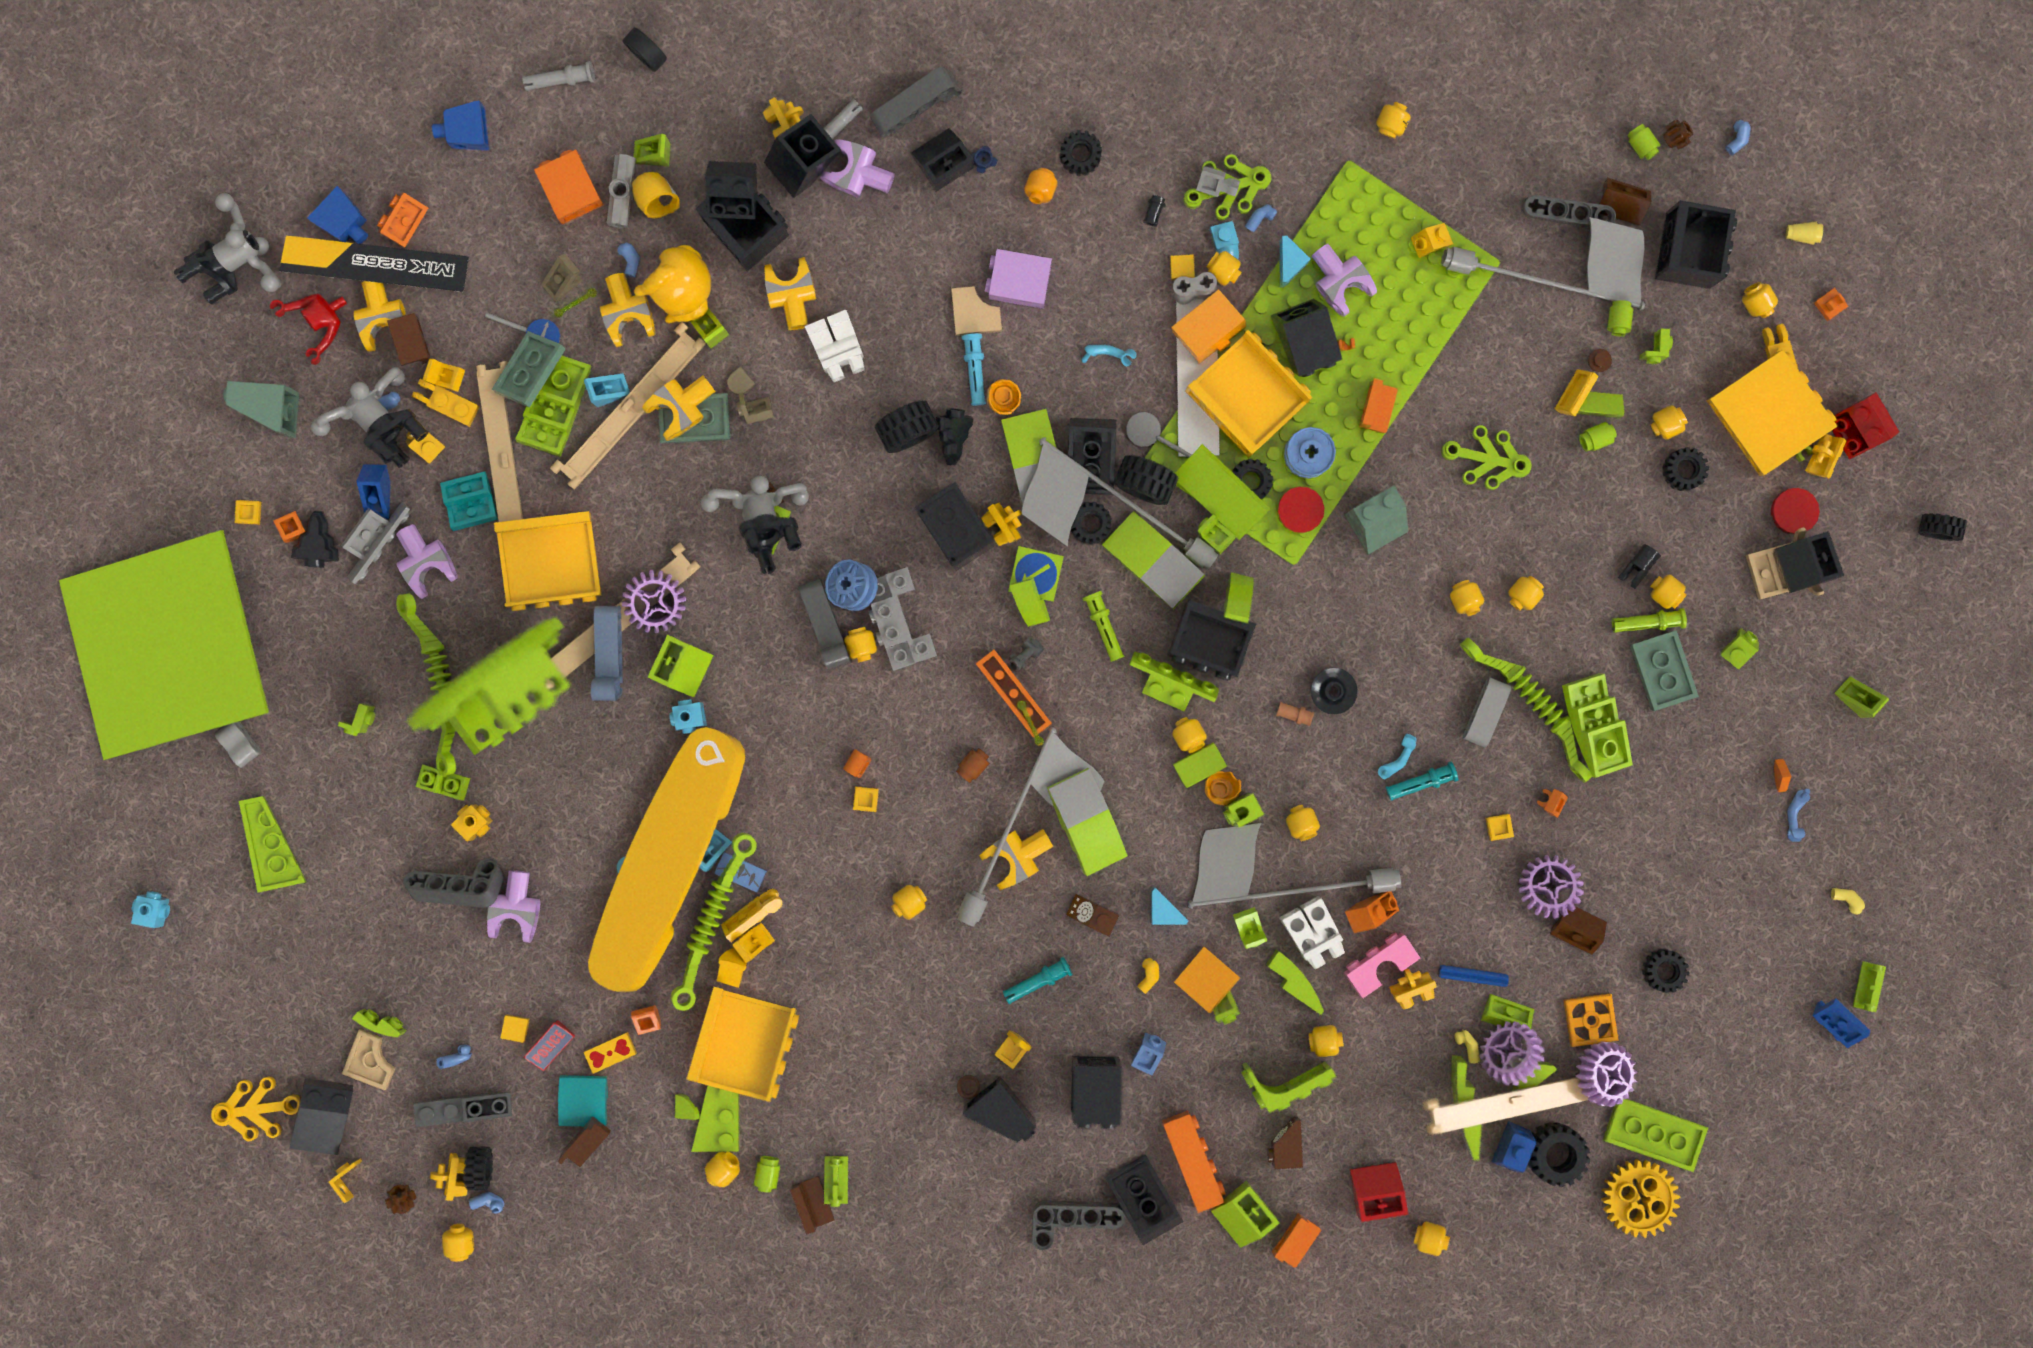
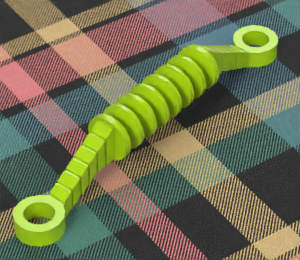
(431, 646)
(1561, 726)
(697, 948)

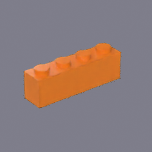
(1012, 691)
(1193, 1161)

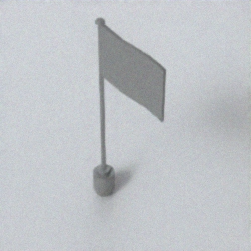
(1612, 263)
(1060, 490)
(1052, 765)
(1228, 869)

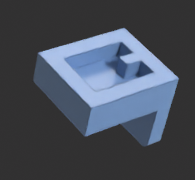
(1149, 1053)

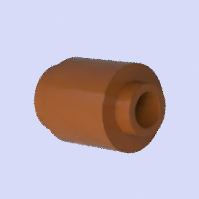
(973, 765)

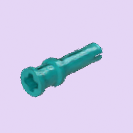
(1432, 778)
(1047, 976)

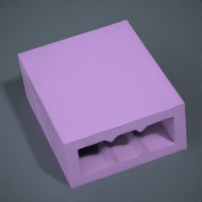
(1018, 278)

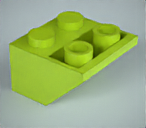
(680, 666)
(1245, 1215)

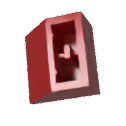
(1864, 425)
(1378, 1192)

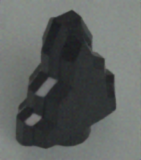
(953, 432)
(316, 544)

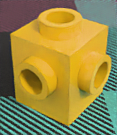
(464, 823)

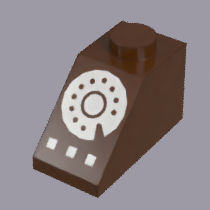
(1092, 915)
(1287, 1147)

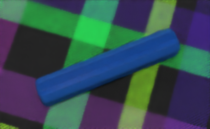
(1474, 976)

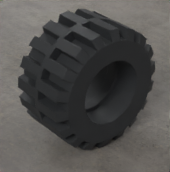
(906, 426)
(1146, 479)
(1571, 1167)

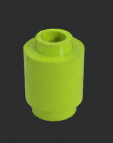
(1644, 142)
(1620, 318)
(1597, 437)
(767, 1174)

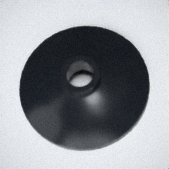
(1345, 686)

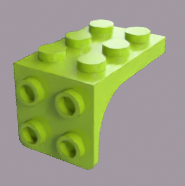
(1299, 1087)

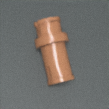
(1296, 714)

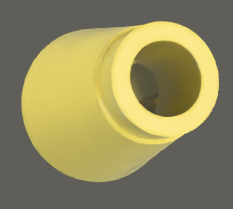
(1805, 232)

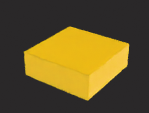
(1182, 266)
(247, 512)
(865, 799)
(1499, 827)
(515, 1028)

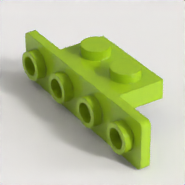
(1171, 684)

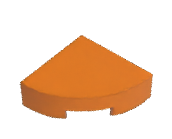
(1782, 775)

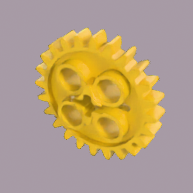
(1660, 1191)

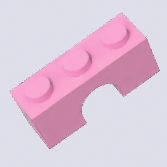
(1363, 973)

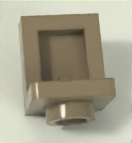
(755, 410)

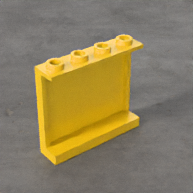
(1249, 393)
(1772, 412)
(548, 560)
(743, 1045)

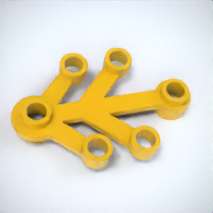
(253, 1110)

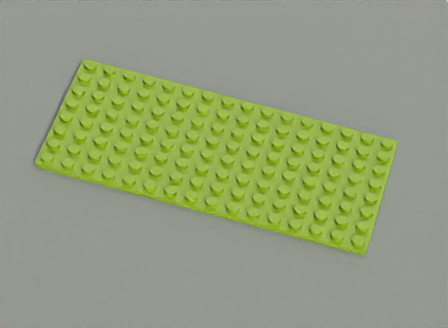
(1393, 331)

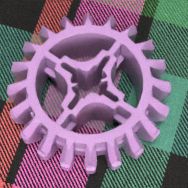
(644, 595)
(1561, 885)
(1517, 1064)
(1599, 1077)

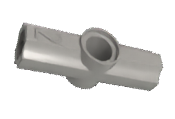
(622, 177)

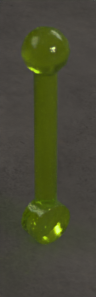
(591, 293)
(1022, 706)

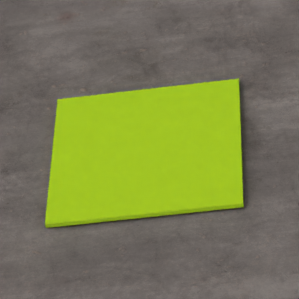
(163, 645)

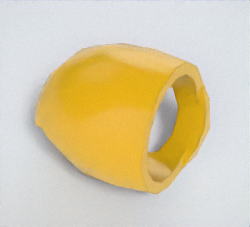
(648, 189)

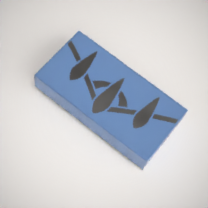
(748, 875)

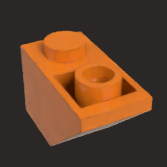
(1372, 912)

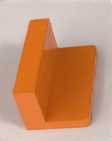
(1378, 406)
(1296, 1241)

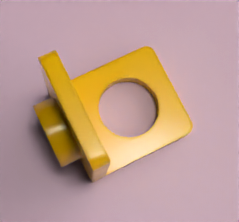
(336, 1182)

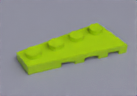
(268, 849)
(718, 1122)

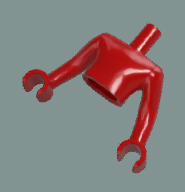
(318, 315)

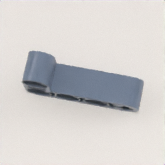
(607, 654)

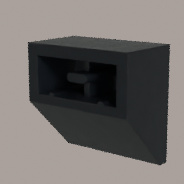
(943, 159)
(731, 189)
(1809, 562)

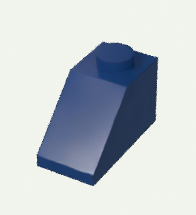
(375, 489)

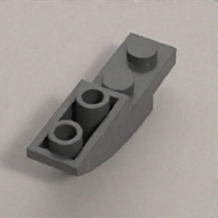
(462, 1108)

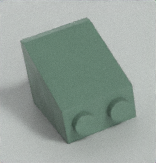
(266, 403)
(1379, 520)

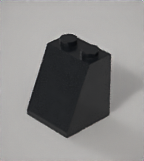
(801, 155)
(1307, 337)
(1001, 1112)

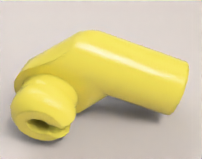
(1851, 897)
(1471, 1044)

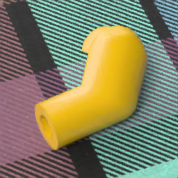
(1152, 975)

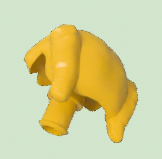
(679, 284)

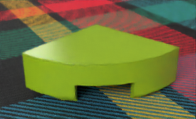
(685, 1108)

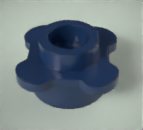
(984, 152)

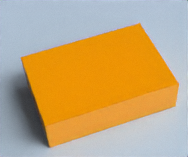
(1209, 326)

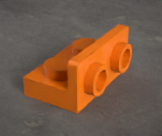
(402, 219)

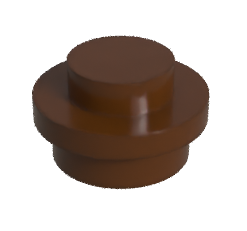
(1599, 360)
(968, 1086)

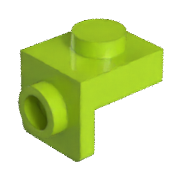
(1662, 344)
(1215, 534)
(1741, 648)
(363, 718)
(1249, 928)
(1226, 1010)

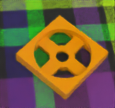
(1572, 1023)

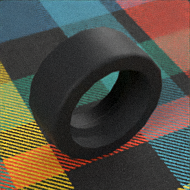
(644, 49)

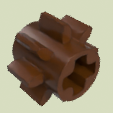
(1678, 134)
(400, 1199)

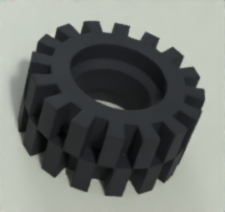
(1084, 139)
(1695, 459)
(1261, 470)
(1105, 523)
(1942, 527)
(1678, 976)
(478, 1168)

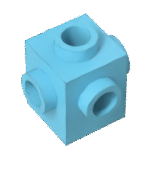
(696, 716)
(150, 910)

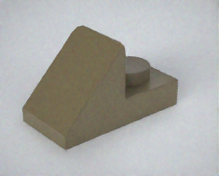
(561, 278)

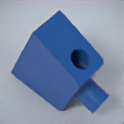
(464, 127)
(340, 217)
(1514, 1148)

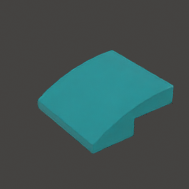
(469, 501)
(581, 1099)

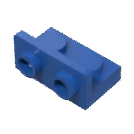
(1840, 1022)

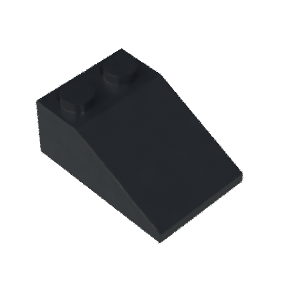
(1094, 447)
(321, 1116)
(1144, 1200)

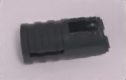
(1642, 563)

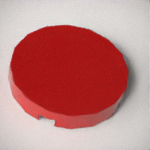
(1300, 509)
(1795, 510)

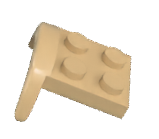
(1767, 572)

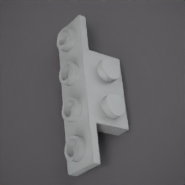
(370, 537)

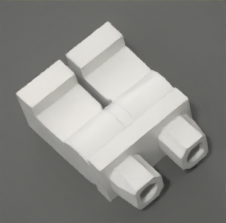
(840, 352)
(1317, 939)

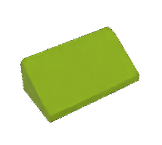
(1603, 405)
(1199, 765)
(1502, 1010)

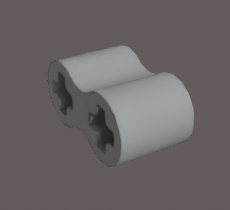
(1194, 287)
(238, 743)

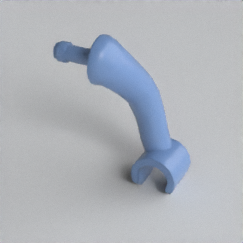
(1799, 800)

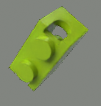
(1243, 810)

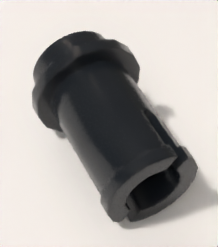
(1154, 210)

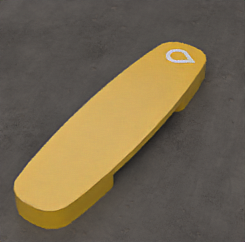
(665, 859)

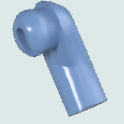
(1742, 137)
(1258, 215)
(632, 258)
(390, 400)
(455, 1059)
(488, 1199)

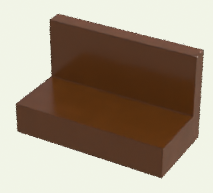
(1627, 200)
(409, 339)
(1580, 930)
(585, 1142)
(810, 1204)

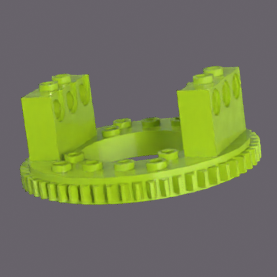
(496, 689)

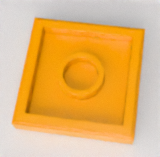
(1207, 980)

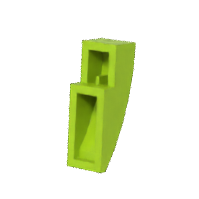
(1238, 597)
(1294, 981)

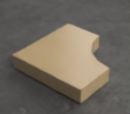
(972, 314)
(367, 1061)

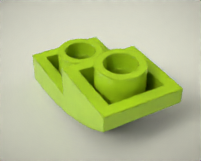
(1029, 602)
(451, 785)
(387, 1026)

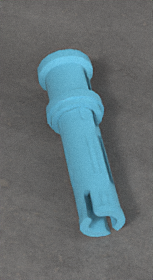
(974, 358)

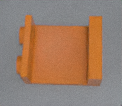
(568, 186)

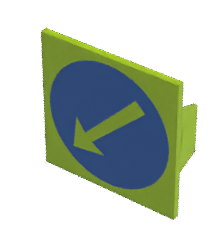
(1041, 566)

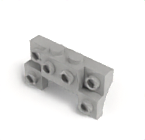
(892, 624)

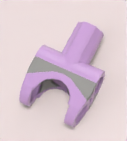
(858, 171)
(1339, 277)
(422, 559)
(514, 906)

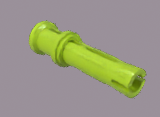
(1096, 615)
(1659, 620)

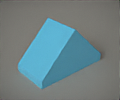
(1291, 260)
(606, 389)
(716, 847)
(1163, 911)

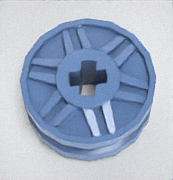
(1299, 462)
(851, 585)

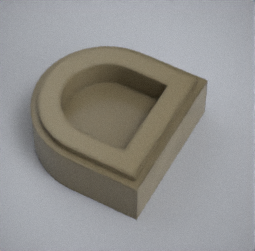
(740, 382)

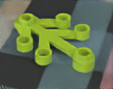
(1249, 180)
(1490, 458)

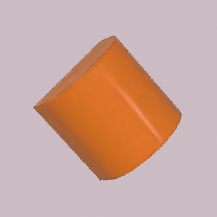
(289, 527)
(857, 763)
(646, 1019)

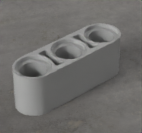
(1487, 712)

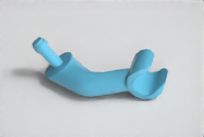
(1094, 350)
(1389, 769)

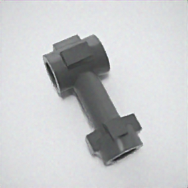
(1031, 648)

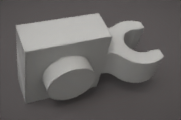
(1213, 182)

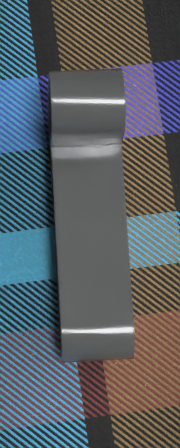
(915, 100)
(1568, 209)
(824, 624)
(473, 891)
(1076, 1221)

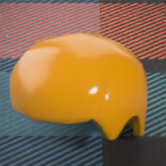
(1003, 396)
(1222, 788)

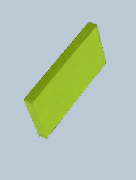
(1221, 492)
(1656, 1134)

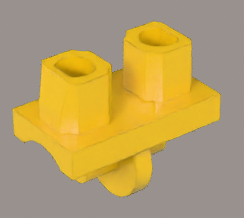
(784, 113)
(1825, 456)
(1006, 520)
(1412, 985)
(452, 1187)

